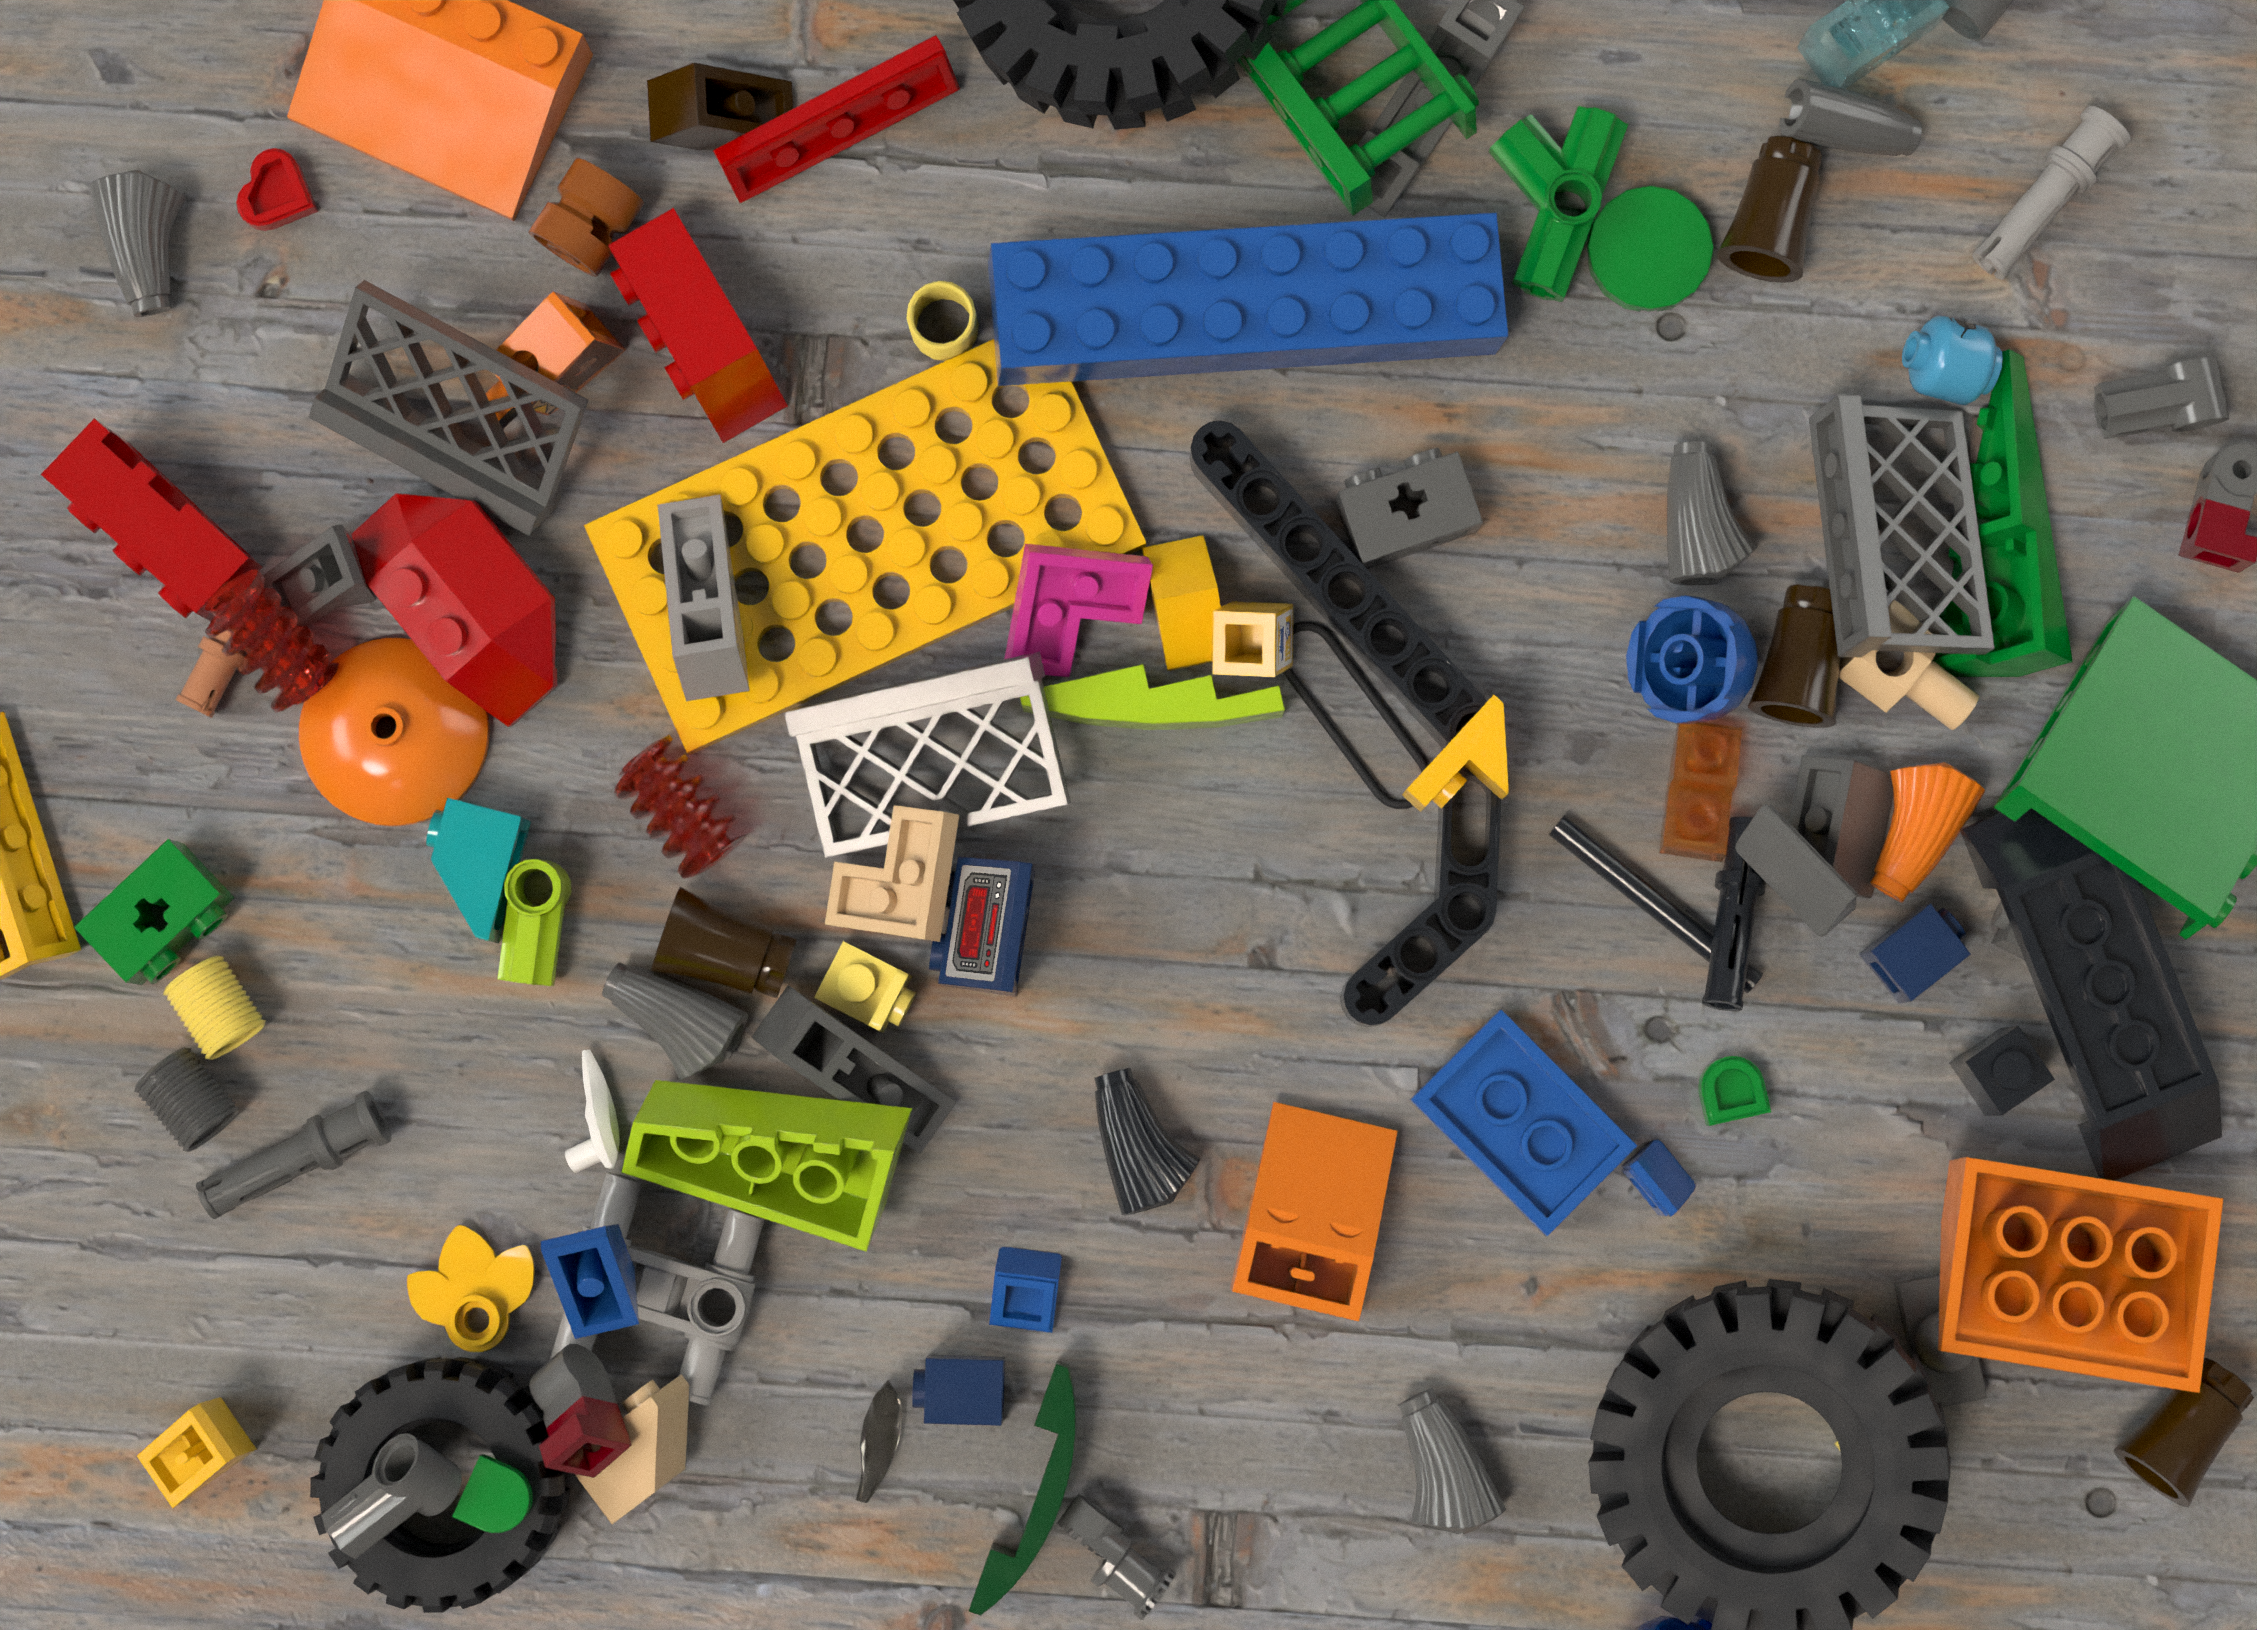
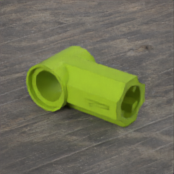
(533, 931)

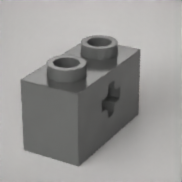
(1445, 511)

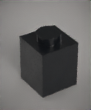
(2002, 1071)

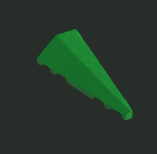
(2014, 542)

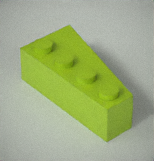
(772, 1155)

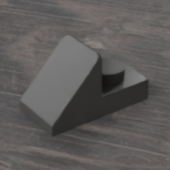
(321, 577)

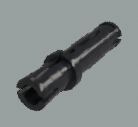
(1725, 984)

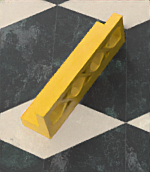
(31, 896)

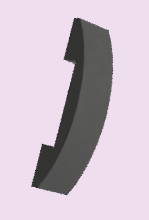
(1464, 44)

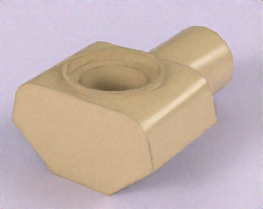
(1916, 678)

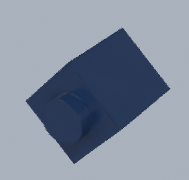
(1917, 952)
(960, 1390)

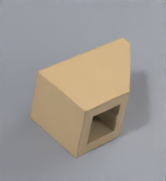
(658, 1449)

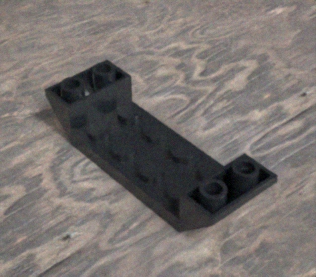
(2103, 992)

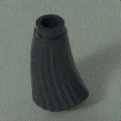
(1140, 1154)

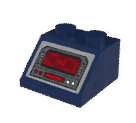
(984, 926)

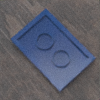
(1523, 1122)

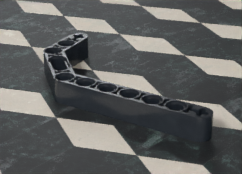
(1395, 672)

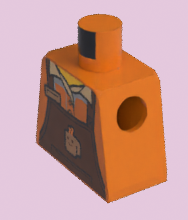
(565, 344)

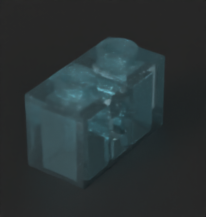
(1866, 35)

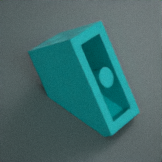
(473, 856)

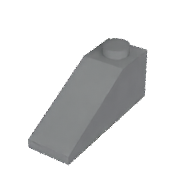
(702, 599)

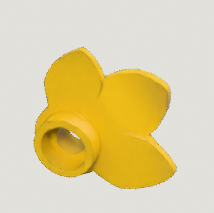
(472, 1278)

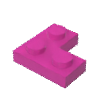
(1070, 584)

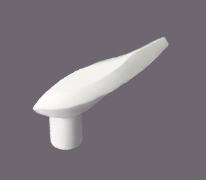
(601, 1119)

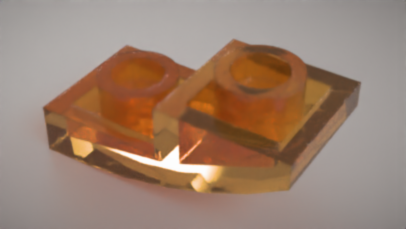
(1700, 791)

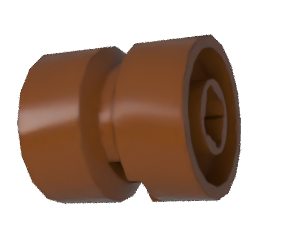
(586, 217)

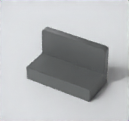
(1843, 815)

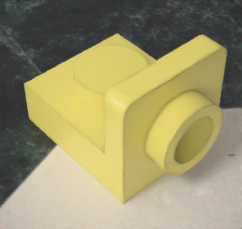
(866, 988)

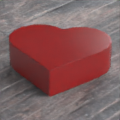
(275, 193)

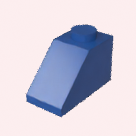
(593, 1279)

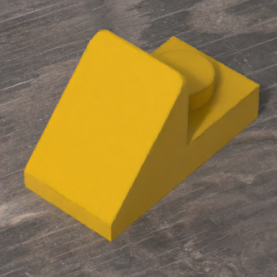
(1479, 748)

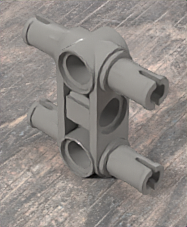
(674, 1290)

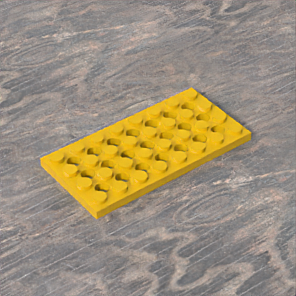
(934, 608)

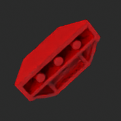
(463, 599)

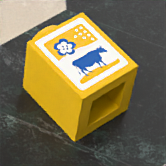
(1252, 639)

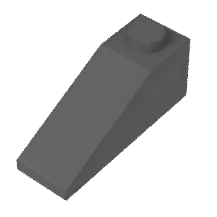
(849, 1064)

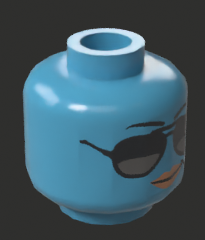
(1952, 360)

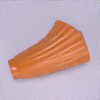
(1926, 819)

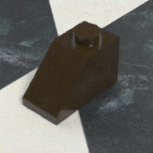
(712, 105)

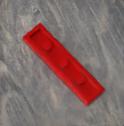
(837, 119)

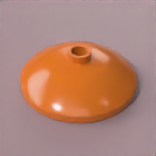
(430, 756)

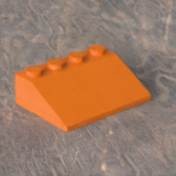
(443, 90)
(2076, 1273)

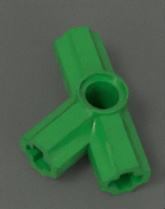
(1545, 171)

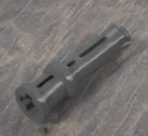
(320, 1144)

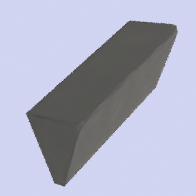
(1796, 871)

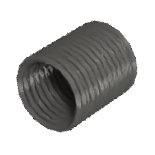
(186, 1099)

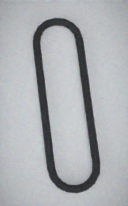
(1374, 699)

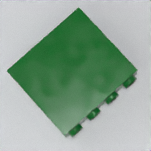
(2152, 764)

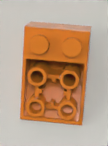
(1315, 1212)

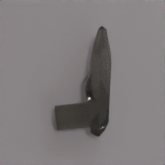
(879, 1439)

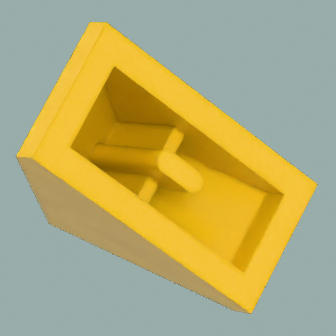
(1184, 600)
(195, 1450)

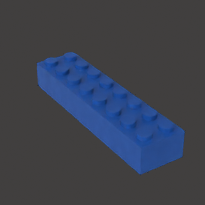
(1246, 299)

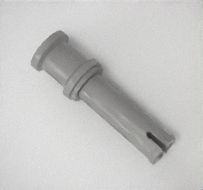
(2067, 171)

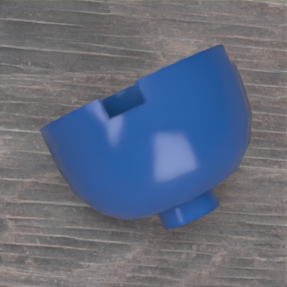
(1692, 660)

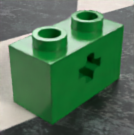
(122, 920)

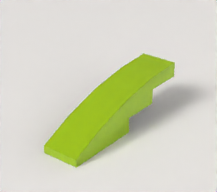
(1125, 701)

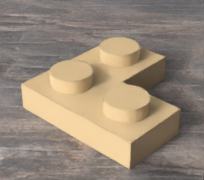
(912, 887)

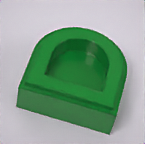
(1732, 1090)
(494, 1497)

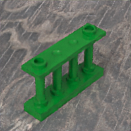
(1315, 121)

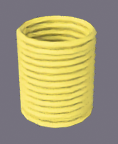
(934, 292)
(214, 1007)

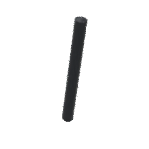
(1641, 892)

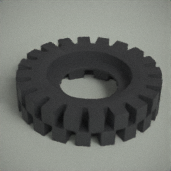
(1117, 65)
(1795, 1346)

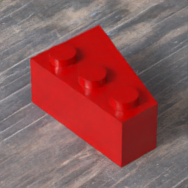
(695, 324)
(148, 518)

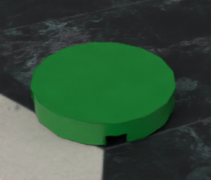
(1649, 249)

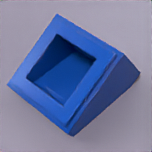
(1659, 1178)
(1025, 1289)

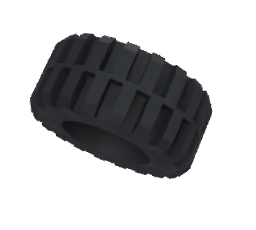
(512, 1428)

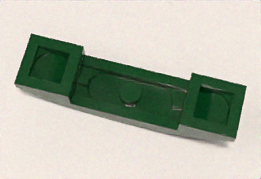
(1006, 1565)

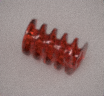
(270, 639)
(676, 809)

